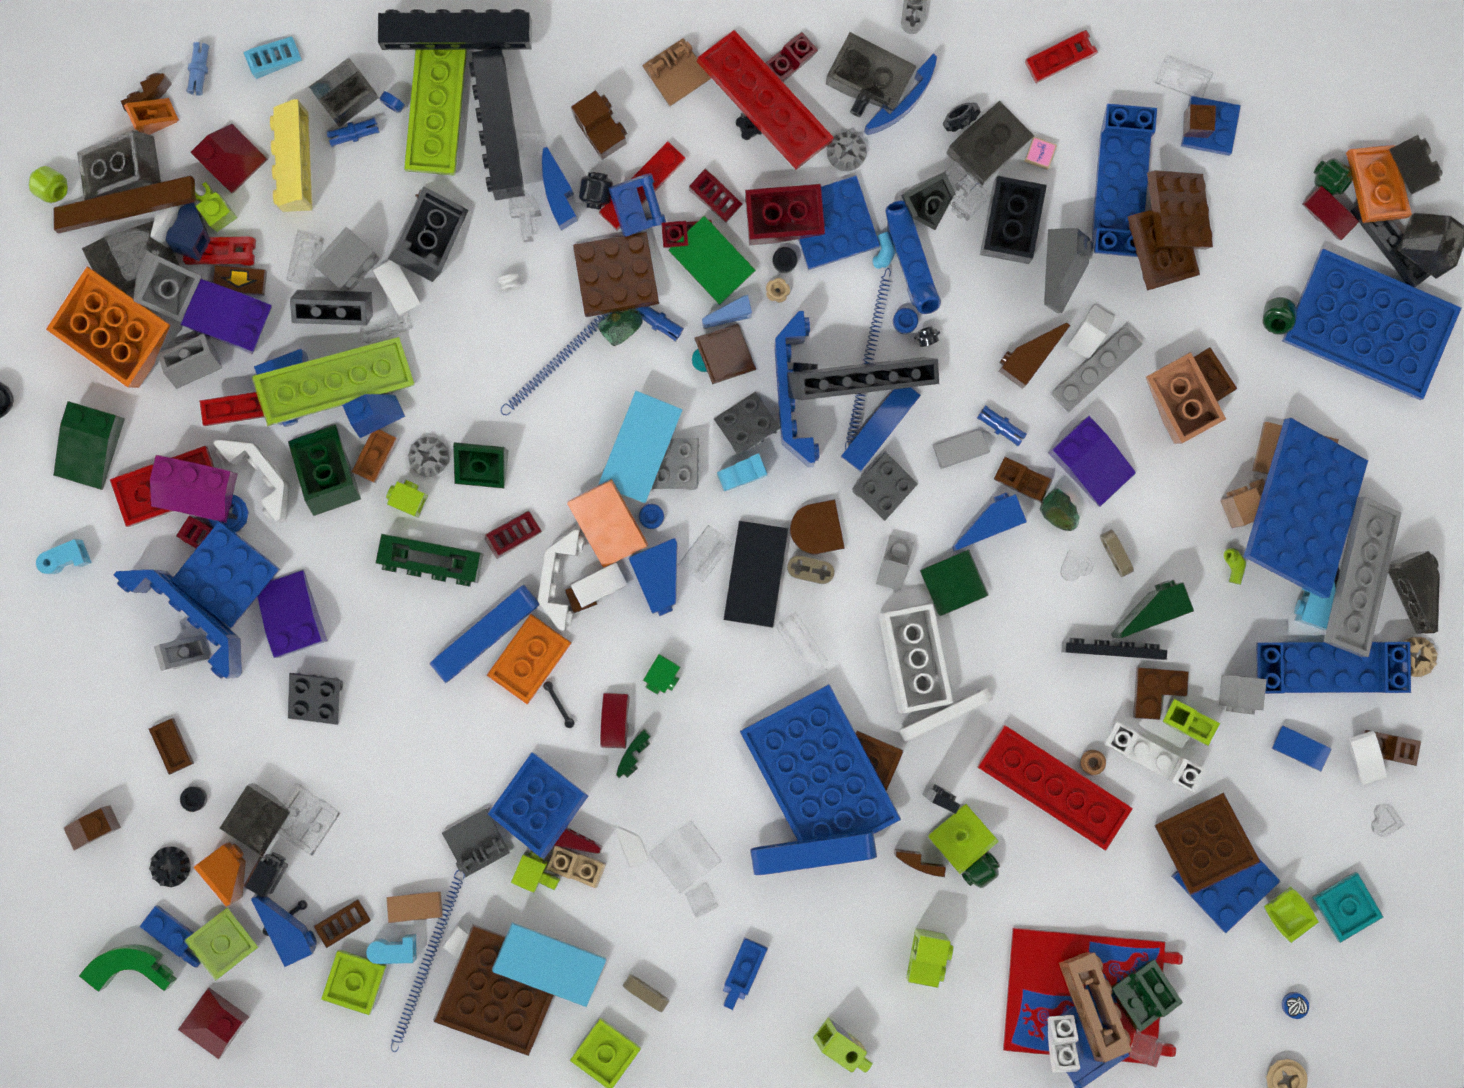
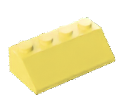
(292, 157)

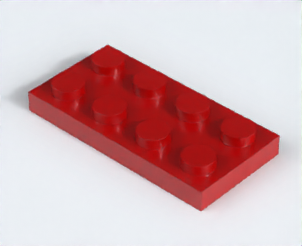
(134, 491)

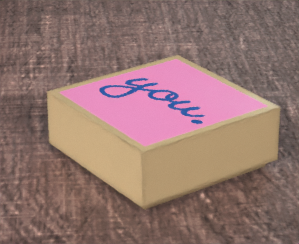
(1040, 153)

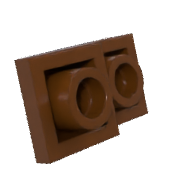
(153, 88)

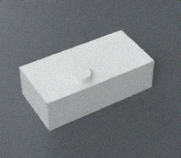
(915, 658)

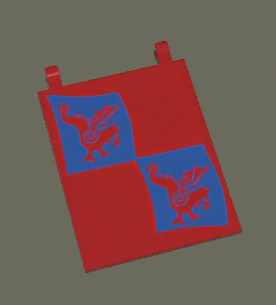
(1040, 990)

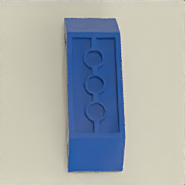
(1121, 176)
(792, 333)
(227, 659)
(1328, 669)

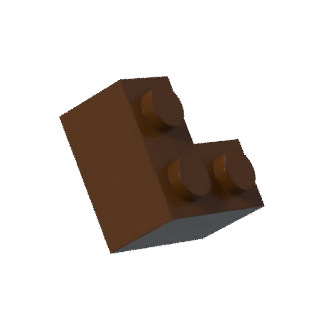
(595, 121)

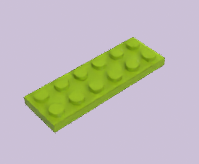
(435, 111)
(332, 381)

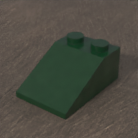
(86, 444)
(324, 470)
(1158, 606)

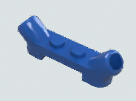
(912, 258)

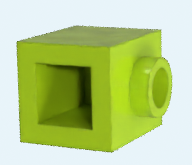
(406, 498)

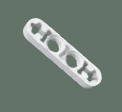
(945, 714)

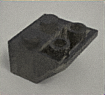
(344, 92)
(1415, 165)
(1433, 242)
(255, 818)

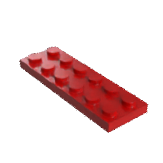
(765, 99)
(1054, 787)

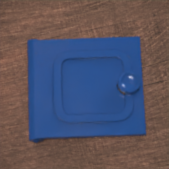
(1089, 1068)

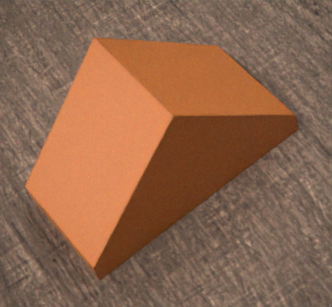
(151, 115)

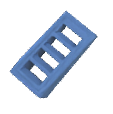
(732, 312)

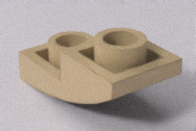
(576, 866)

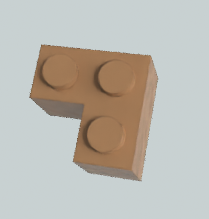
(1243, 503)

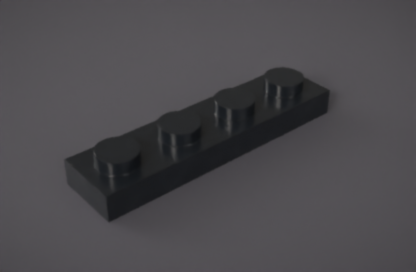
(1388, 238)
(1103, 647)
(941, 798)

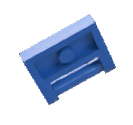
(629, 207)

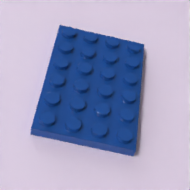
(1372, 324)
(1306, 508)
(819, 769)

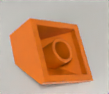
(224, 872)

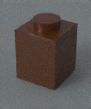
(1199, 121)

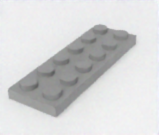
(1362, 577)

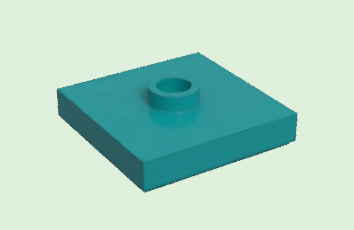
(1347, 907)

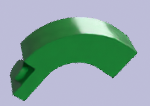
(128, 957)

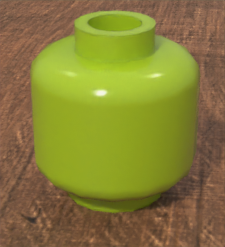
(48, 184)

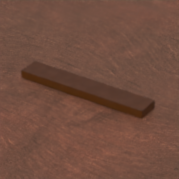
(124, 204)

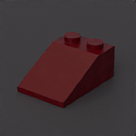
(784, 213)

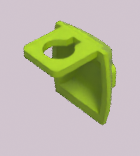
(1291, 914)

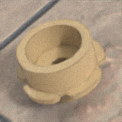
(773, 285)

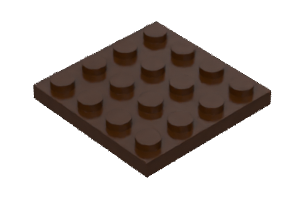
(490, 1003)

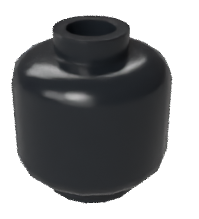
(595, 190)

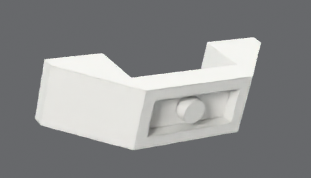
(276, 502)
(568, 546)
(1155, 757)

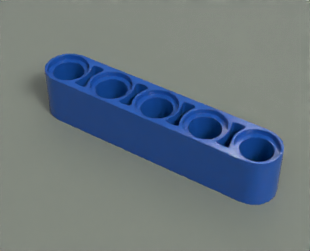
(484, 633)
(813, 853)

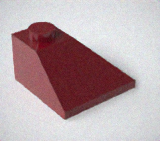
(229, 157)
(213, 1023)

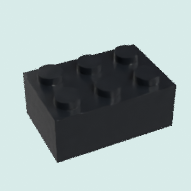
(1013, 219)

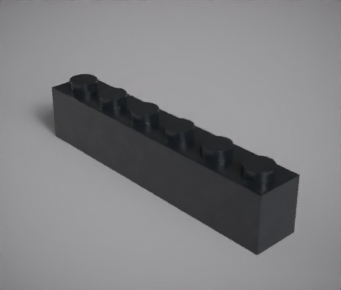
(455, 30)
(497, 123)
(862, 378)

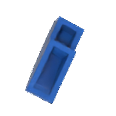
(557, 191)

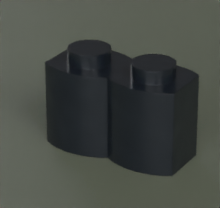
(266, 874)

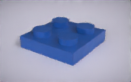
(1223, 137)

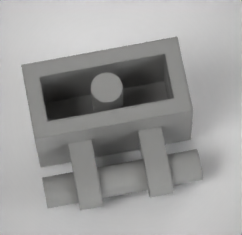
(189, 359)

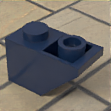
(188, 233)

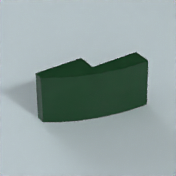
(628, 761)

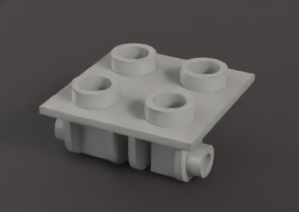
(679, 465)

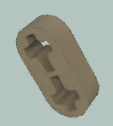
(1116, 553)
(809, 576)
(646, 993)

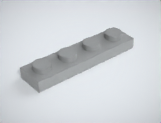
(1097, 369)

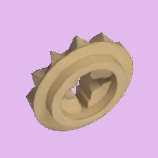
(1427, 651)
(1290, 1067)

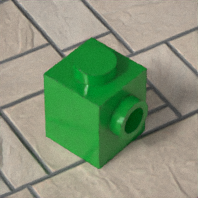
(662, 675)

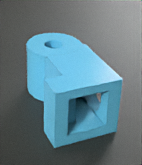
(742, 473)
(57, 558)
(388, 952)

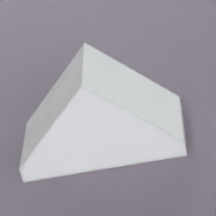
(1091, 332)

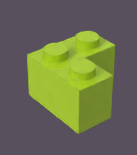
(928, 958)

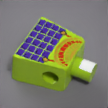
(842, 1047)

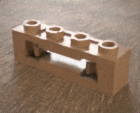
(1088, 970)

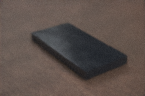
(755, 574)

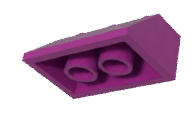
(192, 488)

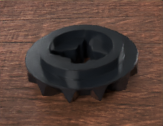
(961, 116)
(178, 858)

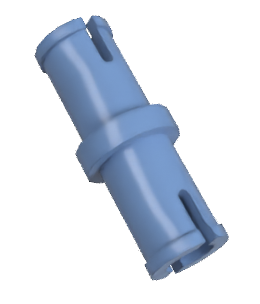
(197, 69)

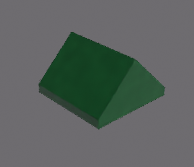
(480, 465)

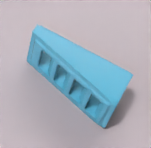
(261, 51)

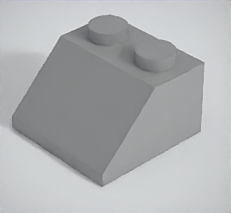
(346, 260)
(164, 286)

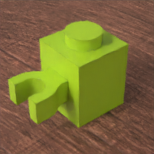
(214, 209)
(531, 873)

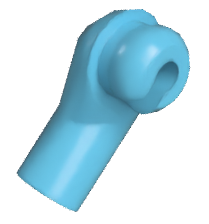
(886, 253)

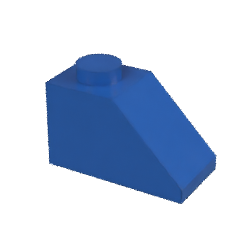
(372, 412)

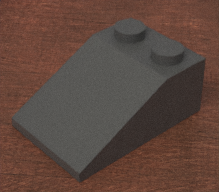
(1065, 264)

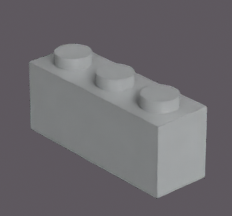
(1242, 694)

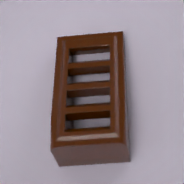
(346, 910)

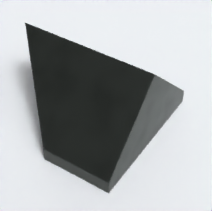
(929, 199)

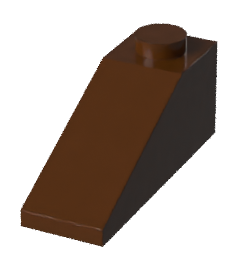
(1028, 358)

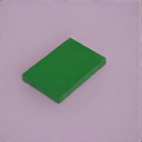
(712, 260)

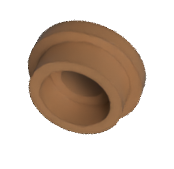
(1098, 768)

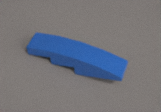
(880, 427)

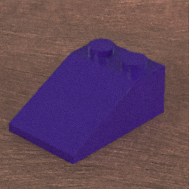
(226, 315)
(1092, 461)
(290, 615)

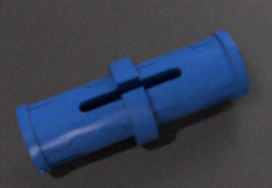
(353, 132)
(660, 322)
(1001, 425)

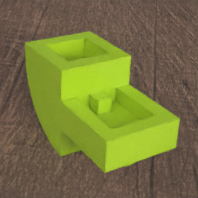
(1190, 722)

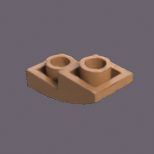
(414, 907)

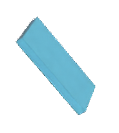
(641, 446)
(549, 964)

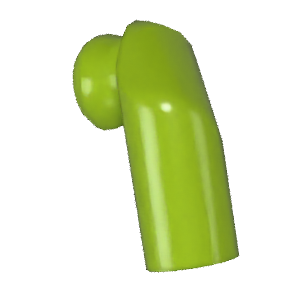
(1236, 563)

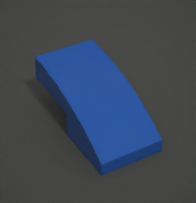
(1302, 748)

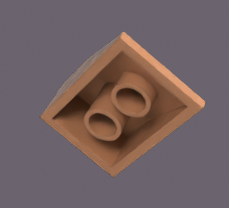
(1184, 399)

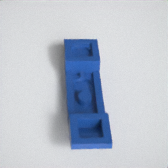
(884, 120)

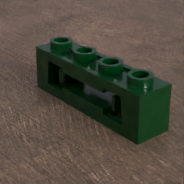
(388, 552)

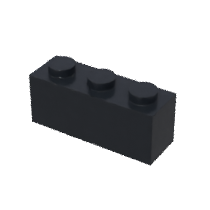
(331, 307)

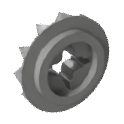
(848, 162)
(429, 468)

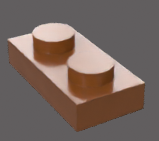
(374, 455)

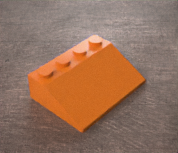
(110, 329)

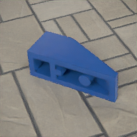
(996, 518)
(285, 931)

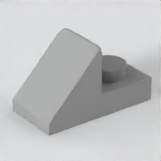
(895, 563)
(181, 652)

